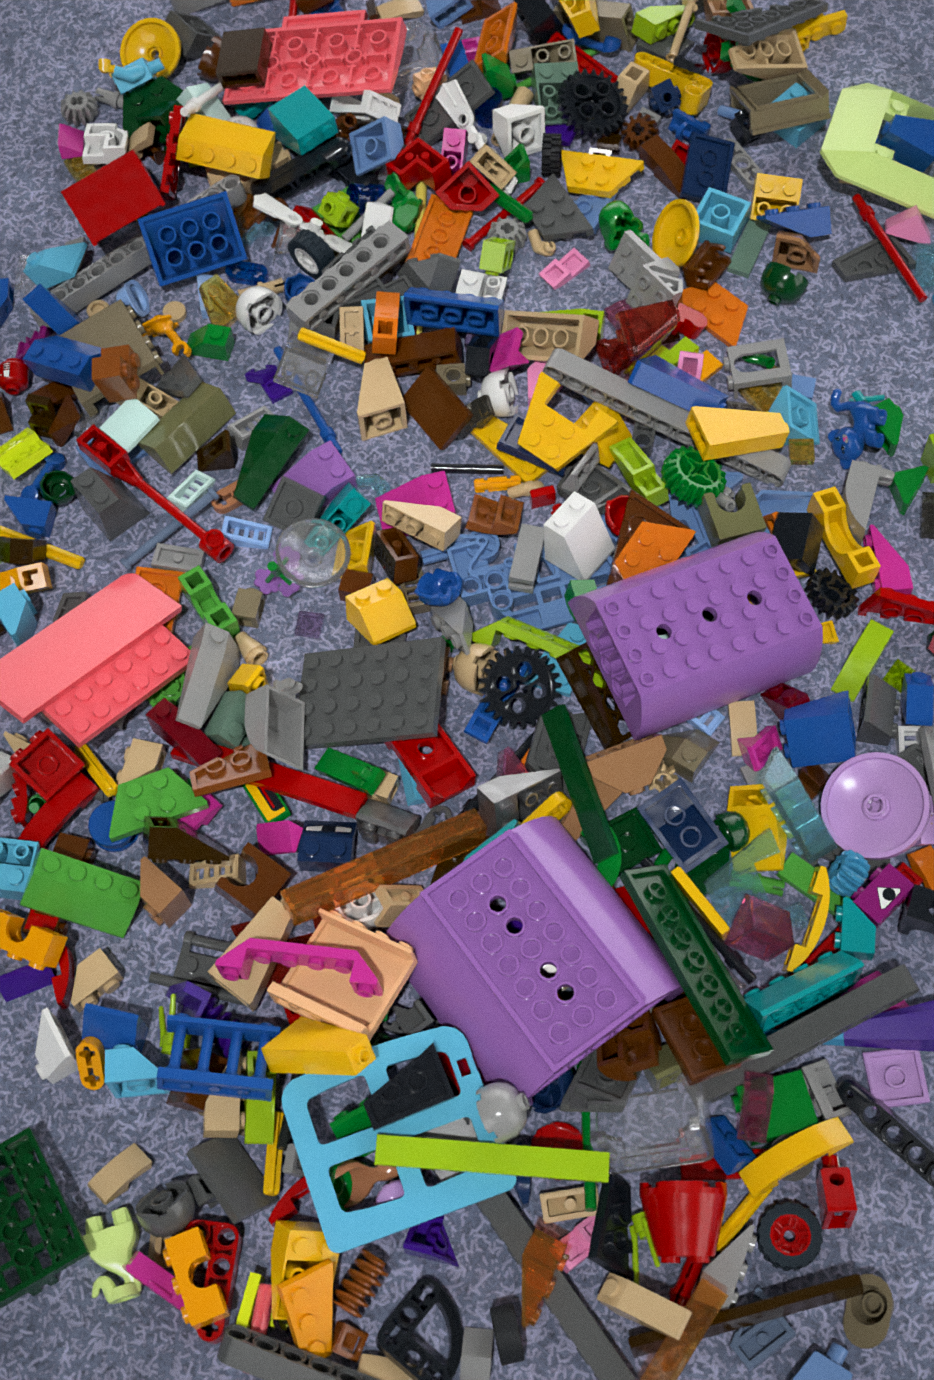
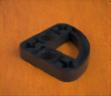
(405, 1343)

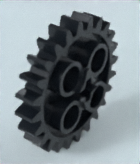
(592, 103)
(506, 668)

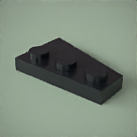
(411, 1091)
(610, 1232)

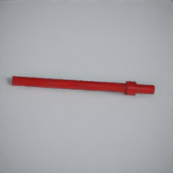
(415, 127)
(868, 215)

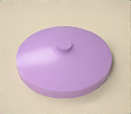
(876, 805)

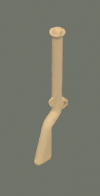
(690, 7)

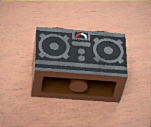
(396, 555)

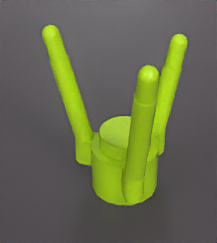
(166, 1038)
(640, 1229)

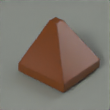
(345, 1341)

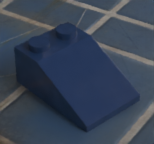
(682, 826)

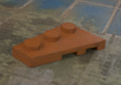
(233, 770)

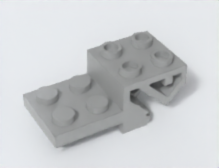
(645, 273)

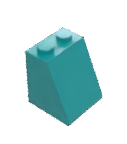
(302, 121)

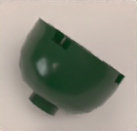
(781, 284)

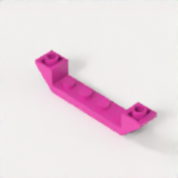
(238, 962)

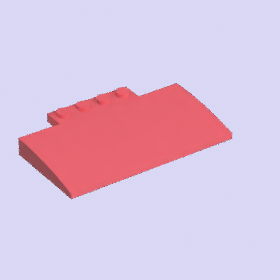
(330, 56)

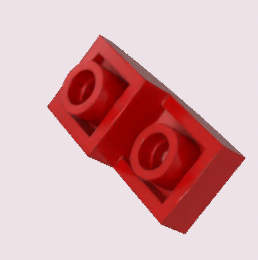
(21, 811)

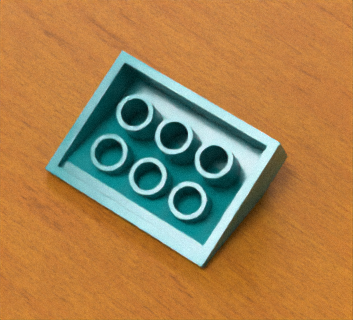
(803, 989)

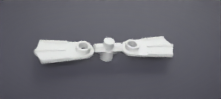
(456, 105)
(277, 210)

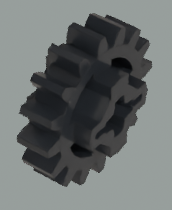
(832, 593)

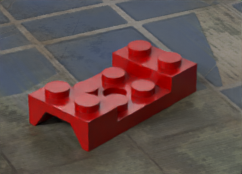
(437, 774)

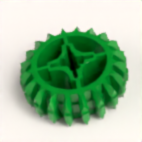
(691, 476)

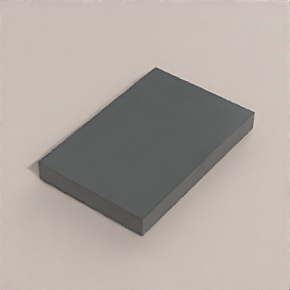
(231, 1177)

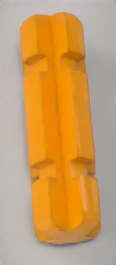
(496, 483)

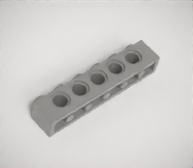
(348, 277)

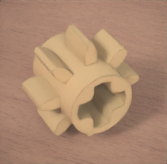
(667, 780)

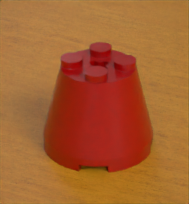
(684, 1218)

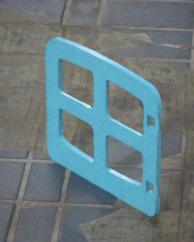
(420, 1202)

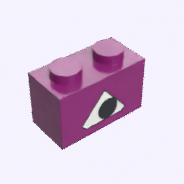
(883, 894)

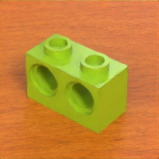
(496, 255)

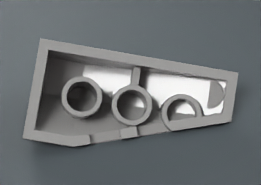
(209, 668)

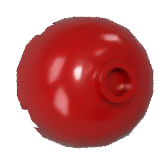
(713, 53)

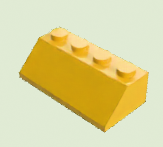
(226, 146)

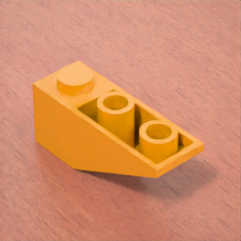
(30, 578)

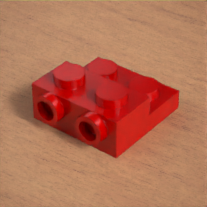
(45, 764)

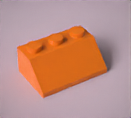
(498, 35)

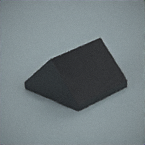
(799, 538)

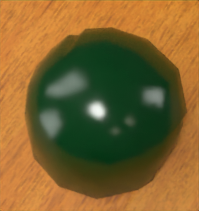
(54, 484)
(734, 829)

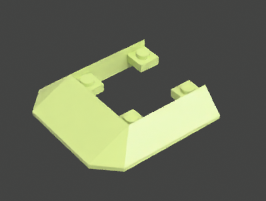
(857, 159)

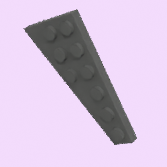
(755, 25)

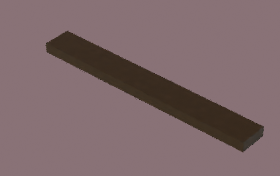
(762, 1311)

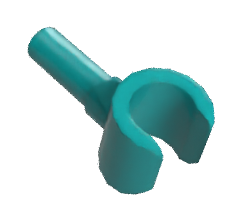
(858, 396)

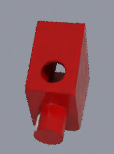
(835, 1198)

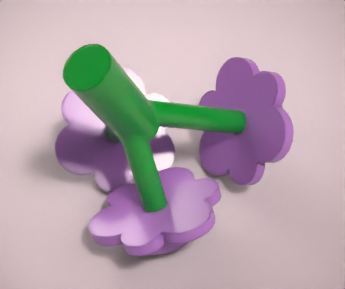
(269, 579)

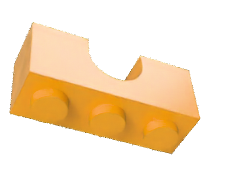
(40, 947)
(184, 1254)

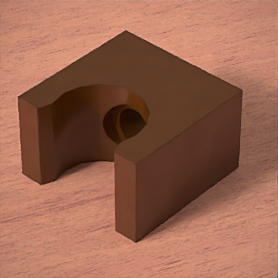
(268, 882)

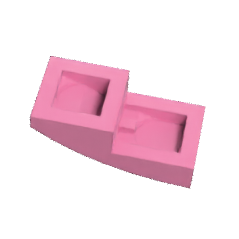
(564, 270)
(578, 1243)

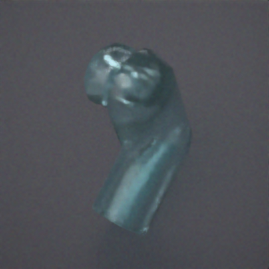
(260, 230)
(373, 480)

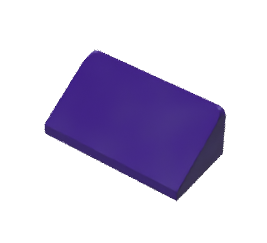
(24, 981)

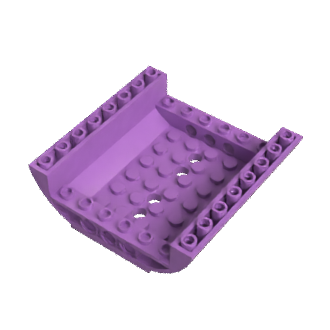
(491, 980)

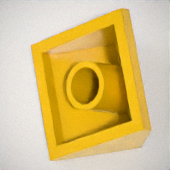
(362, 547)

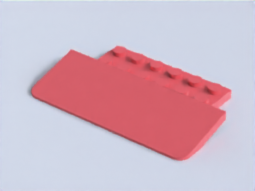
(96, 660)

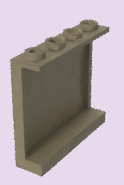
(108, 329)

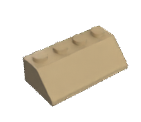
(550, 331)

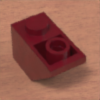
(783, 697)

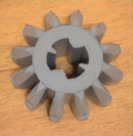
(79, 108)
(509, 229)

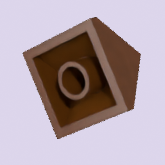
(194, 1101)

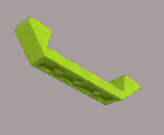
(534, 638)

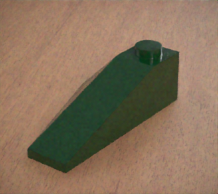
(268, 453)

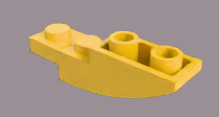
(819, 27)

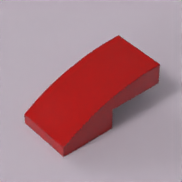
(64, 983)
(285, 1207)

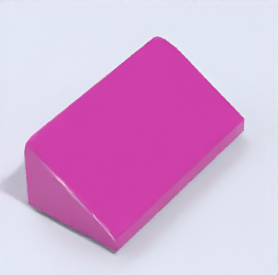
(70, 142)
(278, 837)

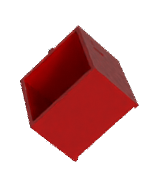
(113, 196)

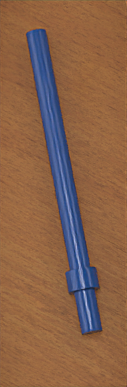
(326, 432)

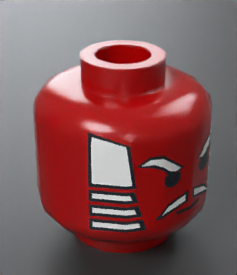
(14, 376)

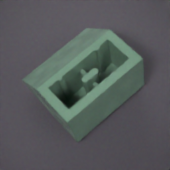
(227, 722)

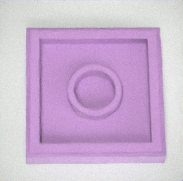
(896, 1077)

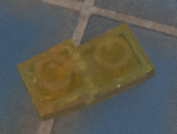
(78, 169)

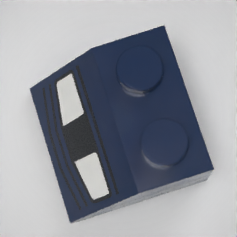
(326, 845)

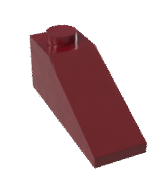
(184, 738)

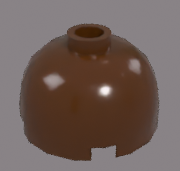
(209, 61)

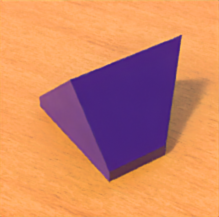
(430, 1242)

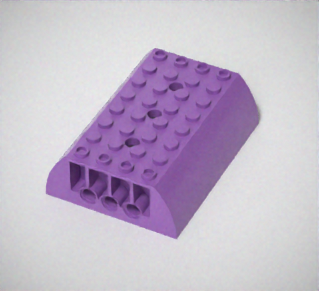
(701, 661)

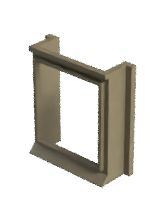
(783, 114)

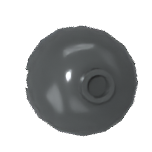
(166, 1211)

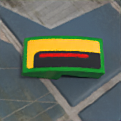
(267, 803)

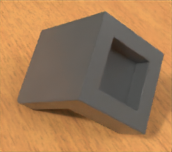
(415, 1019)

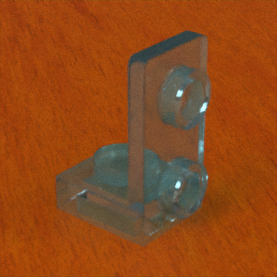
(924, 265)

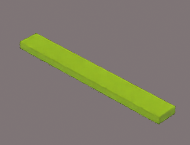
(492, 1158)

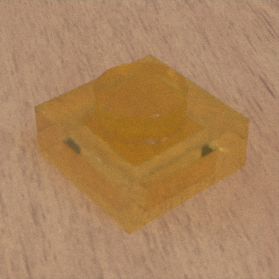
(801, 451)

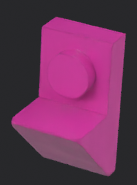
(507, 353)
(758, 748)

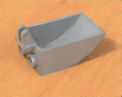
(860, 492)
(277, 721)

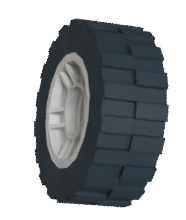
(310, 253)

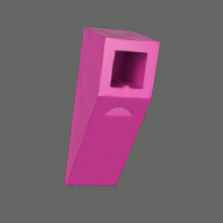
(455, 147)
(894, 570)

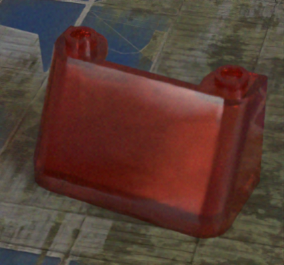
(640, 335)

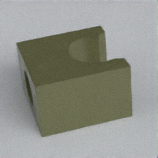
(727, 526)

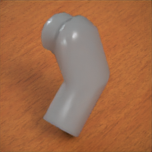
(725, 500)

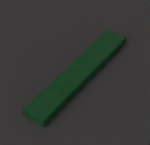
(580, 784)

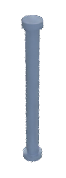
(168, 530)

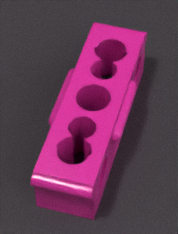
(153, 1277)

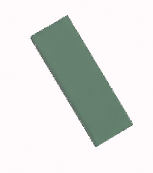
(749, 248)

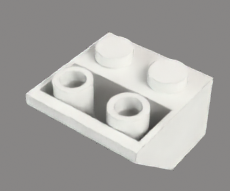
(481, 284)

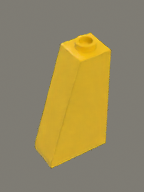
(735, 432)
(318, 1049)

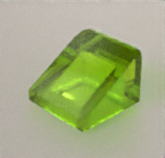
(896, 674)

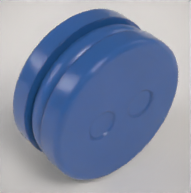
(99, 829)

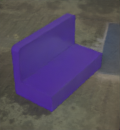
(191, 997)

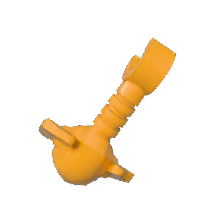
(163, 325)

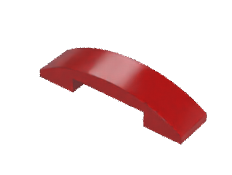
(59, 809)

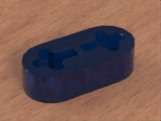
(246, 273)

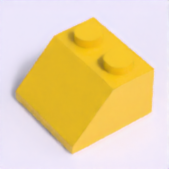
(609, 438)
(379, 612)

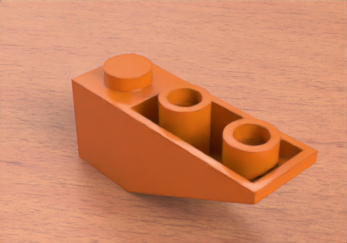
(385, 323)

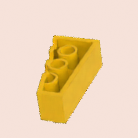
(581, 15)

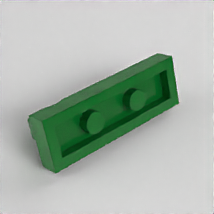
(350, 771)

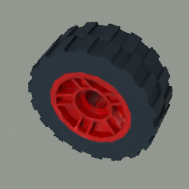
(801, 1225)

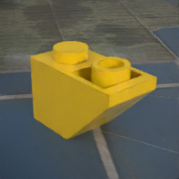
(248, 678)

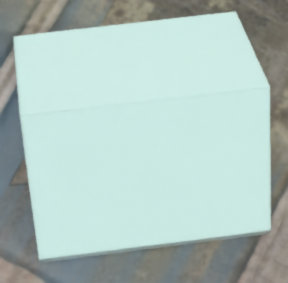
(212, 108)
(129, 424)

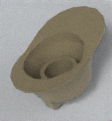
(869, 1314)

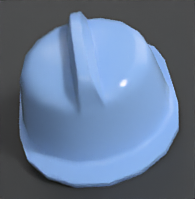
(134, 295)

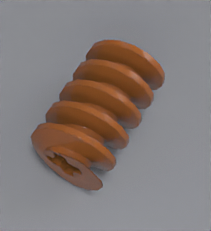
(360, 1284)

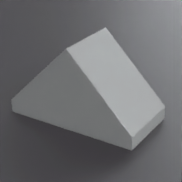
(476, 1354)

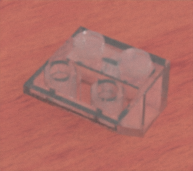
(303, 367)

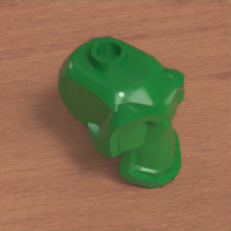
(405, 204)
(615, 220)

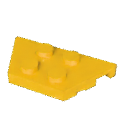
(597, 173)

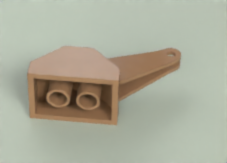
(620, 770)

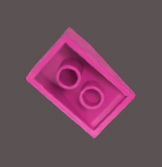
(425, 490)

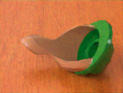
(355, 1180)

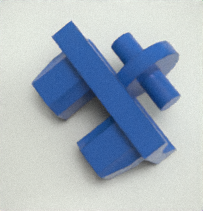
(684, 124)

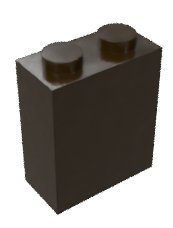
(243, 58)

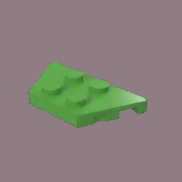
(152, 795)

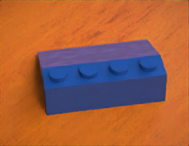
(192, 238)

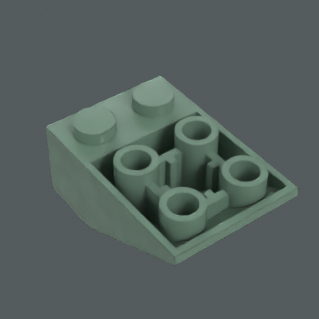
(545, 83)

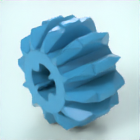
(848, 873)

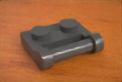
(196, 966)

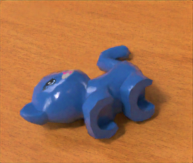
(850, 441)

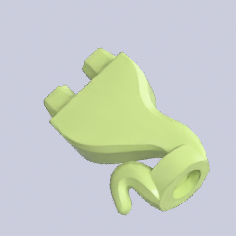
(112, 1249)

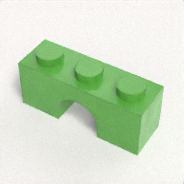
(205, 602)

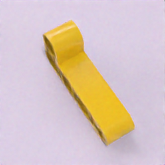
(693, 87)

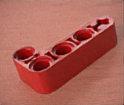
(218, 1254)

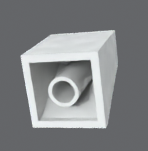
(577, 538)

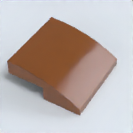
(493, 516)

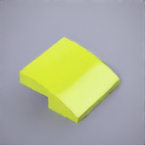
(22, 453)

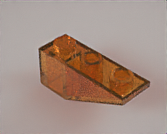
(539, 1264)

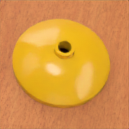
(148, 38)
(676, 232)

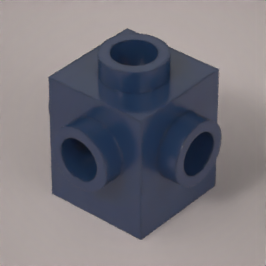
(656, 100)

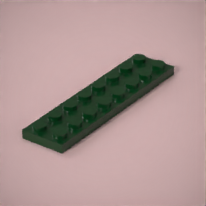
(696, 964)

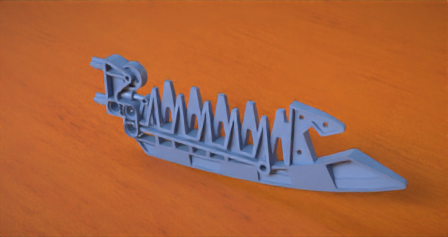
(474, 551)

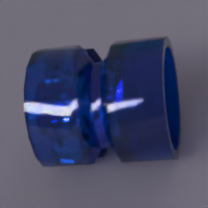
(484, 114)
(362, 194)

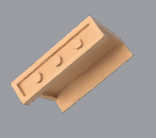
(329, 995)

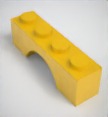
(854, 561)

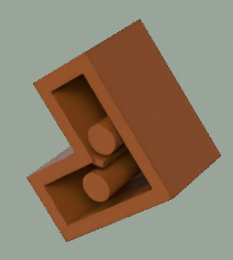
(117, 373)

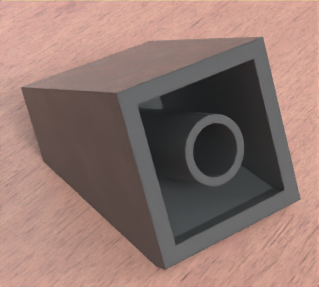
(107, 502)

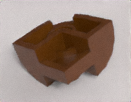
(630, 1050)

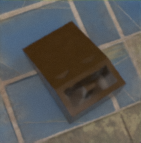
(172, 840)

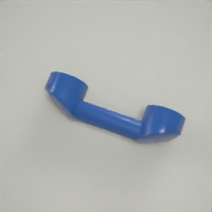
(609, 45)
(54, 462)

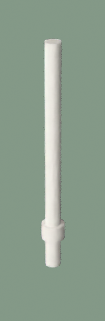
(195, 104)

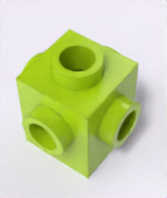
(338, 209)

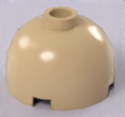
(468, 668)

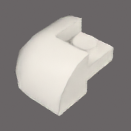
(104, 143)

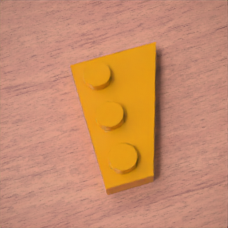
(308, 1308)

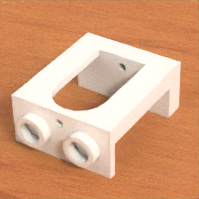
(372, 105)

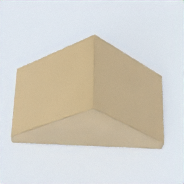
(493, 166)

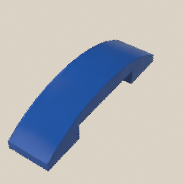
(481, 724)

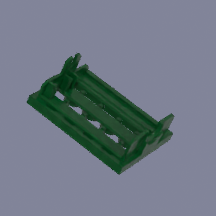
(51, 1223)

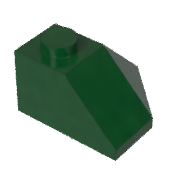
(160, 119)

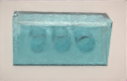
(795, 808)

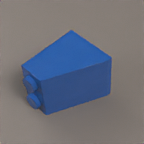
(910, 139)
(820, 731)

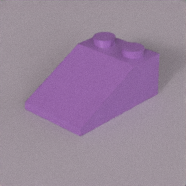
(322, 471)

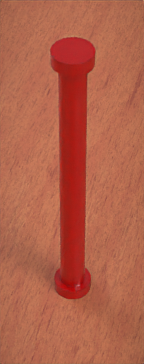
(470, 243)

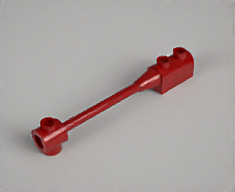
(118, 464)

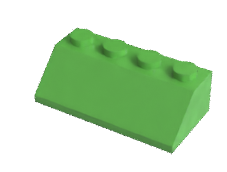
(81, 893)

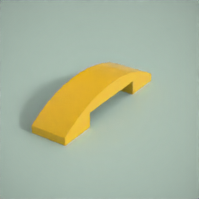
(818, 887)
(794, 1154)

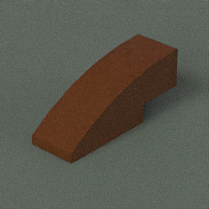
(664, 163)

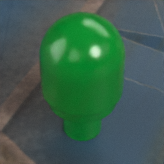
(35, 803)

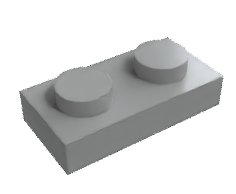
(177, 558)

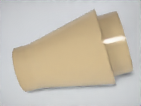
(251, 650)

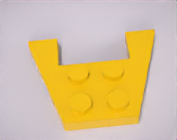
(553, 436)

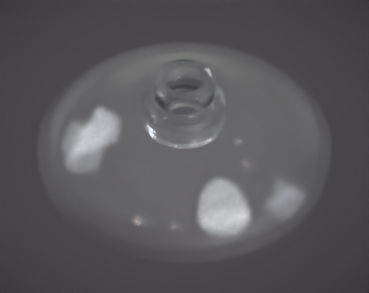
(309, 540)

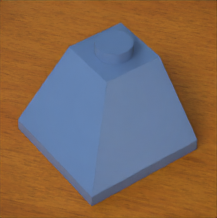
(375, 144)

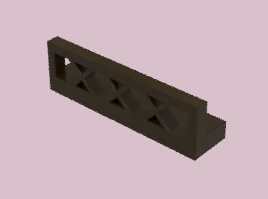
(588, 695)

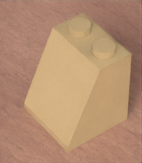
(380, 401)

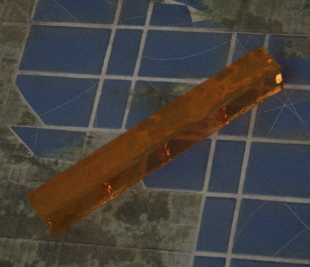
(384, 866)

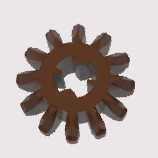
(632, 128)

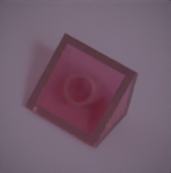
(761, 929)

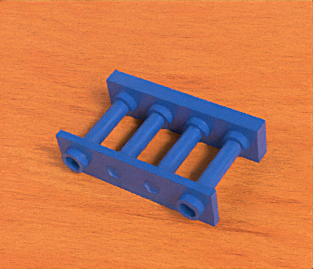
(217, 1084)

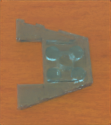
(739, 876)

